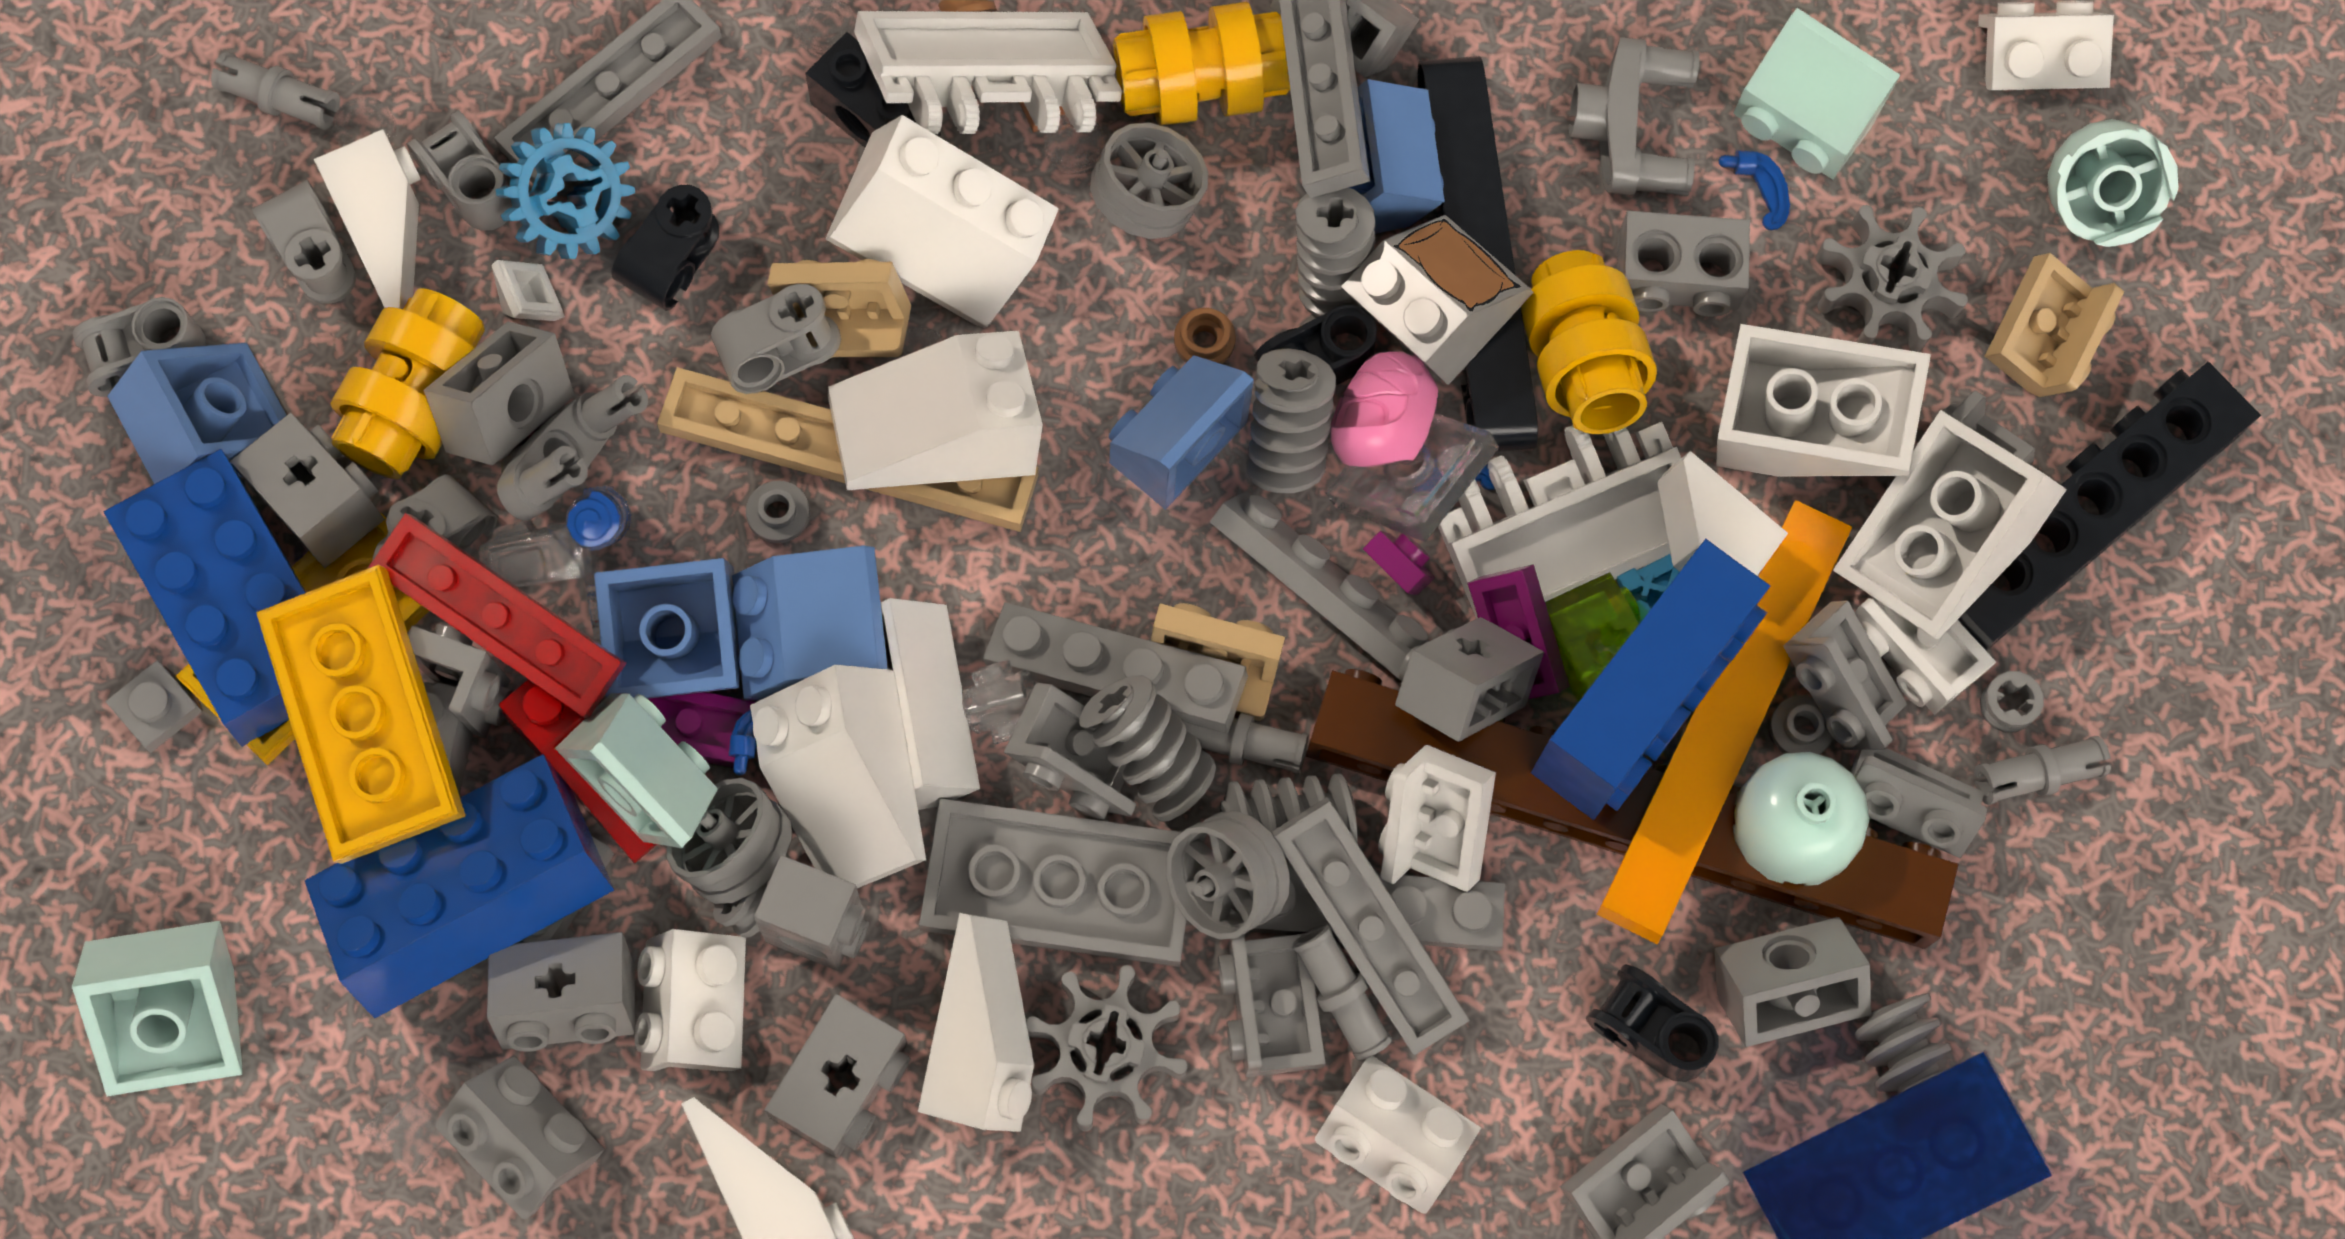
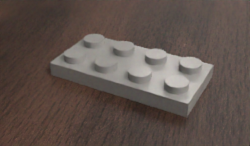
(1055, 881)

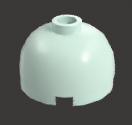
(2112, 182)
(1800, 818)

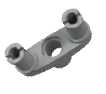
(1611, 117)
(564, 448)

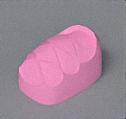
(1384, 411)

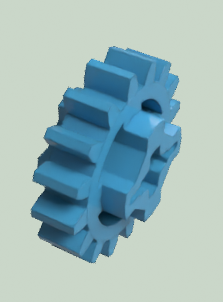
(552, 170)

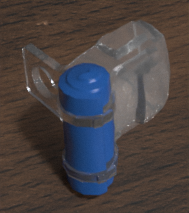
(564, 547)

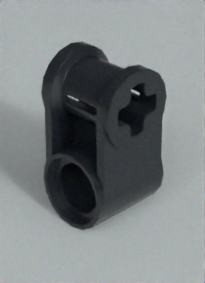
(666, 256)
(1317, 338)
(1651, 1023)

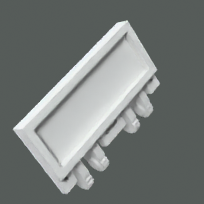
(1004, 56)
(1579, 520)

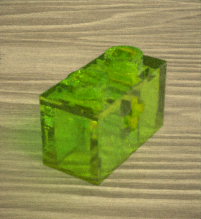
(1583, 618)

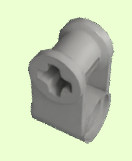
(460, 167)
(305, 238)
(127, 335)
(771, 341)
(447, 510)

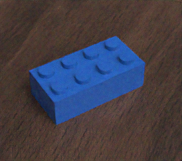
(209, 573)
(1641, 691)
(459, 890)

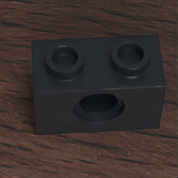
(848, 93)

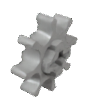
(1915, 282)
(1138, 1055)

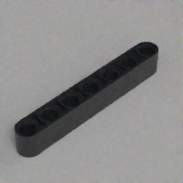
(1499, 376)

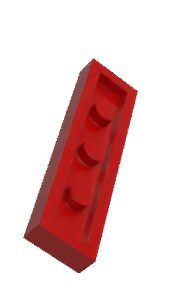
(498, 616)

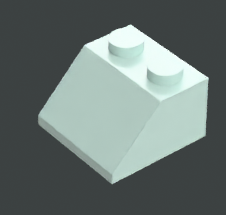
(1815, 95)
(640, 769)
(160, 1007)

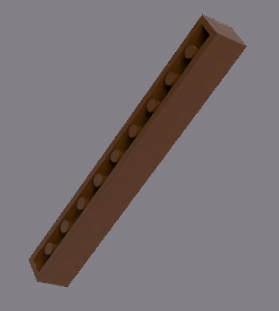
(1882, 891)

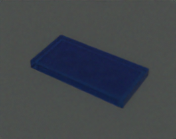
(1905, 1162)

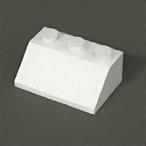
(941, 220)
(930, 700)

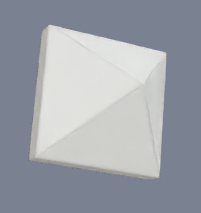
(526, 291)

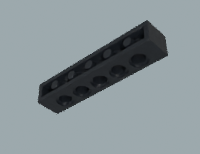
(2211, 418)

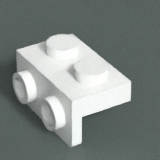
(2047, 48)
(1927, 668)
(1437, 818)
(691, 1001)
(1397, 1134)

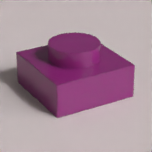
(1401, 560)

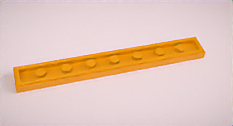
(1722, 732)

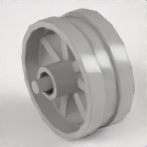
(1165, 161)
(734, 842)
(1209, 880)

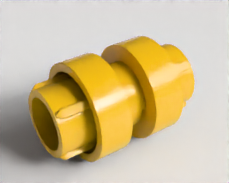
(1175, 66)
(1588, 342)
(386, 406)

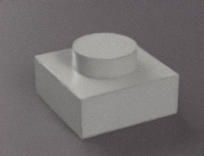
(153, 706)

